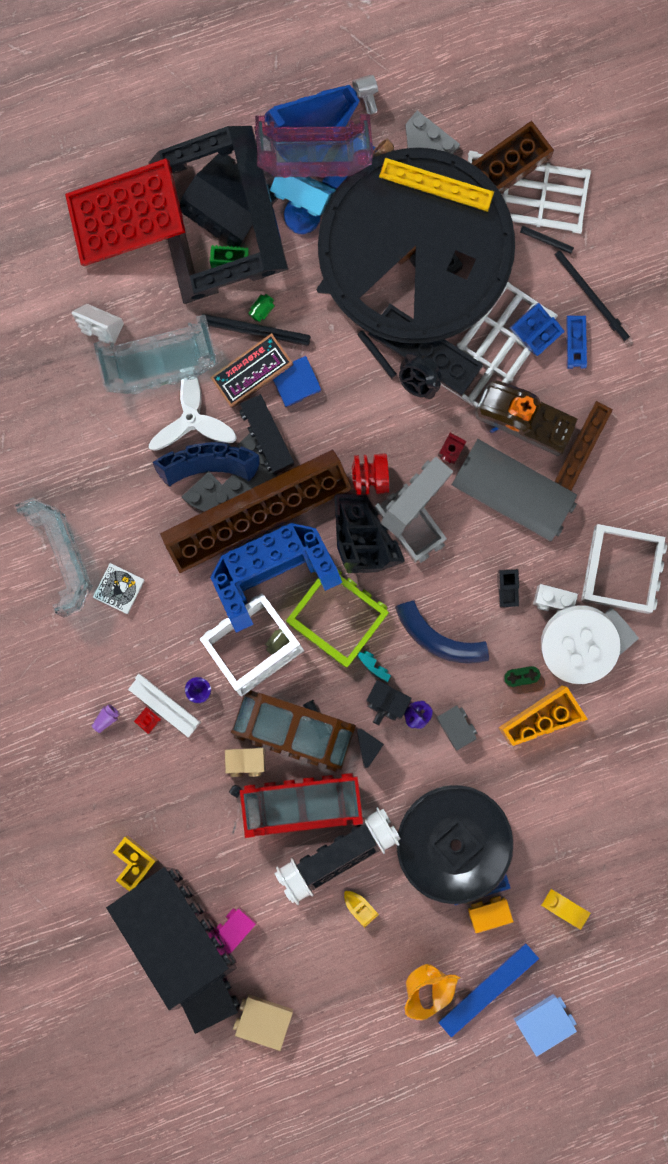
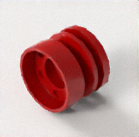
(371, 474)

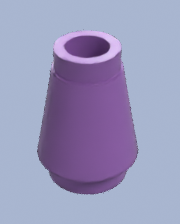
(105, 718)

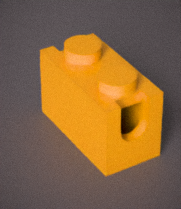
(490, 914)

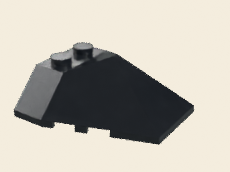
(361, 536)

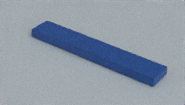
(488, 990)

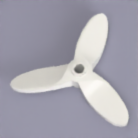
(192, 420)

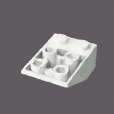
(98, 323)

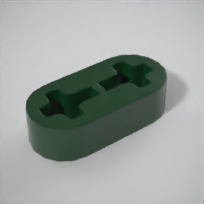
(521, 671)

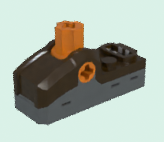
(525, 417)

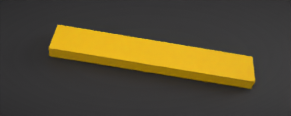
(436, 184)

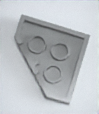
(425, 134)

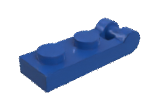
(576, 341)

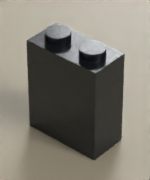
(212, 1006)

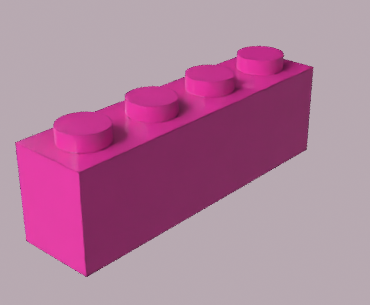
(235, 928)

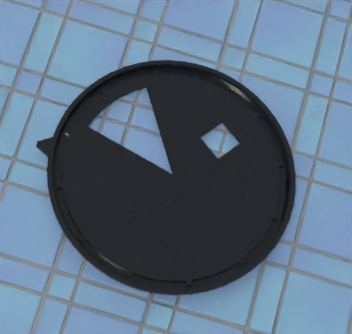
(380, 221)

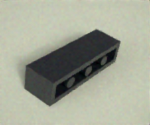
(267, 435)

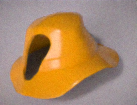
(442, 991)

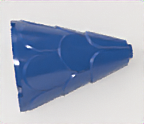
(324, 109)

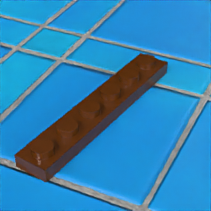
(583, 445)

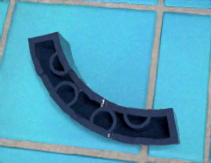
(204, 458)
(435, 642)

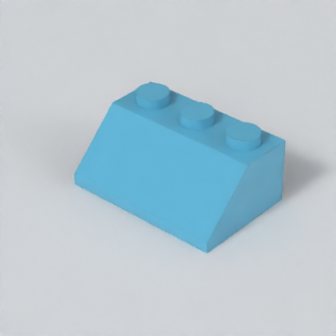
(303, 192)

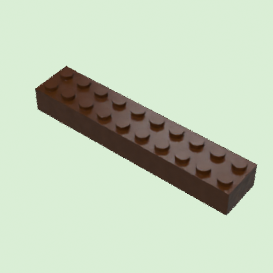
(511, 160)
(256, 511)

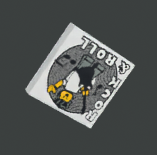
(118, 588)

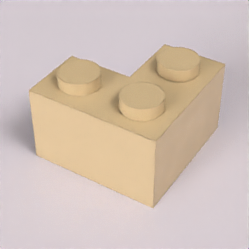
(245, 761)

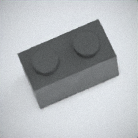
(456, 727)

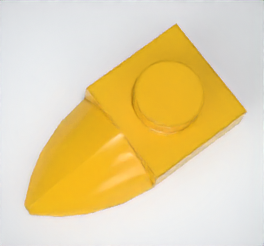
(360, 908)

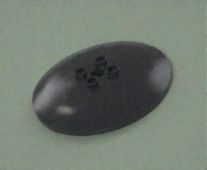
(427, 837)

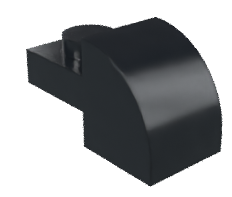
(508, 587)

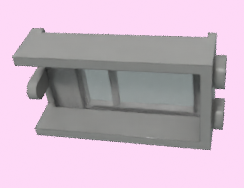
(420, 535)

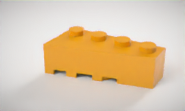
(549, 714)

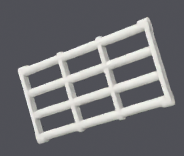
(547, 168)
(497, 327)

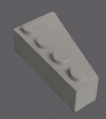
(416, 496)

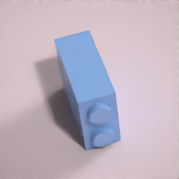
(546, 1024)

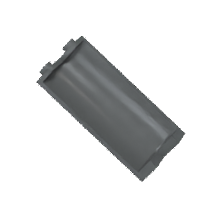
(515, 490)

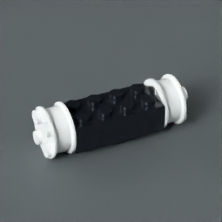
(338, 857)

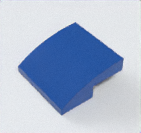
(537, 329)
(297, 382)

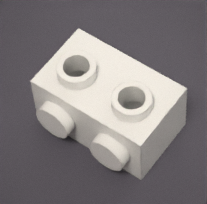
(553, 598)

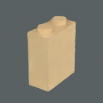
(263, 1022)

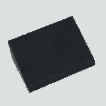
(368, 746)

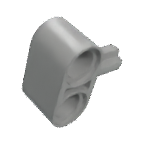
(365, 88)

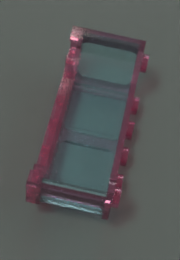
(314, 150)

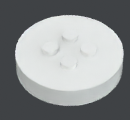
(580, 644)

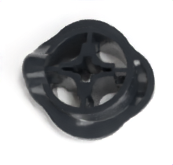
(420, 376)

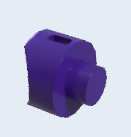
(198, 690)
(415, 718)

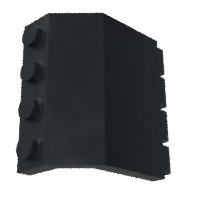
(219, 201)

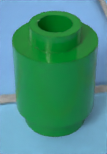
(261, 307)

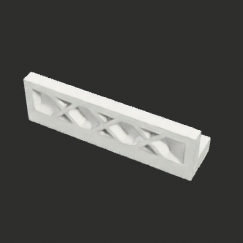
(164, 705)

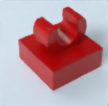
(147, 720)

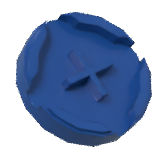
(300, 220)

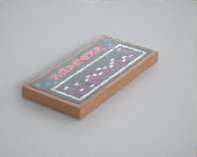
(251, 370)

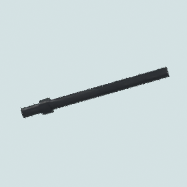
(615, 324)

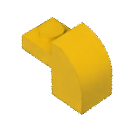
(565, 909)

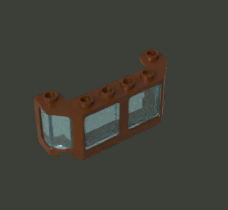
(293, 730)

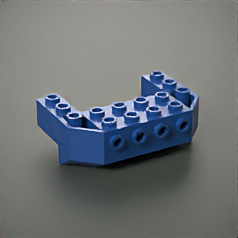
(266, 559)

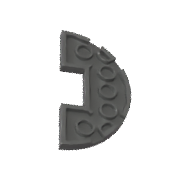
(210, 492)

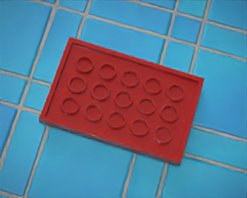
(125, 212)

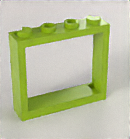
(363, 595)

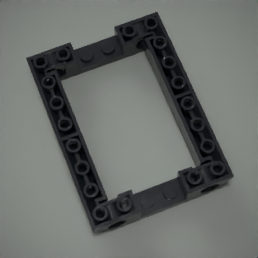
(257, 266)

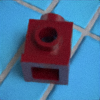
(455, 441)

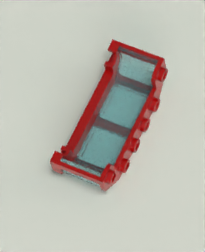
(301, 805)

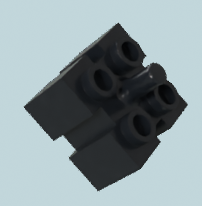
(387, 702)

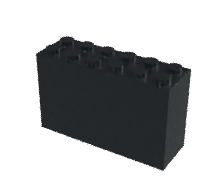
(172, 937)

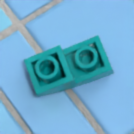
(368, 661)

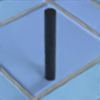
(546, 239)
(376, 353)

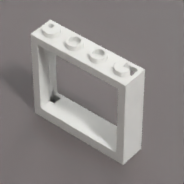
(587, 595)
(267, 667)

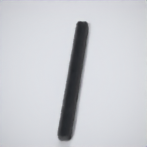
(257, 330)

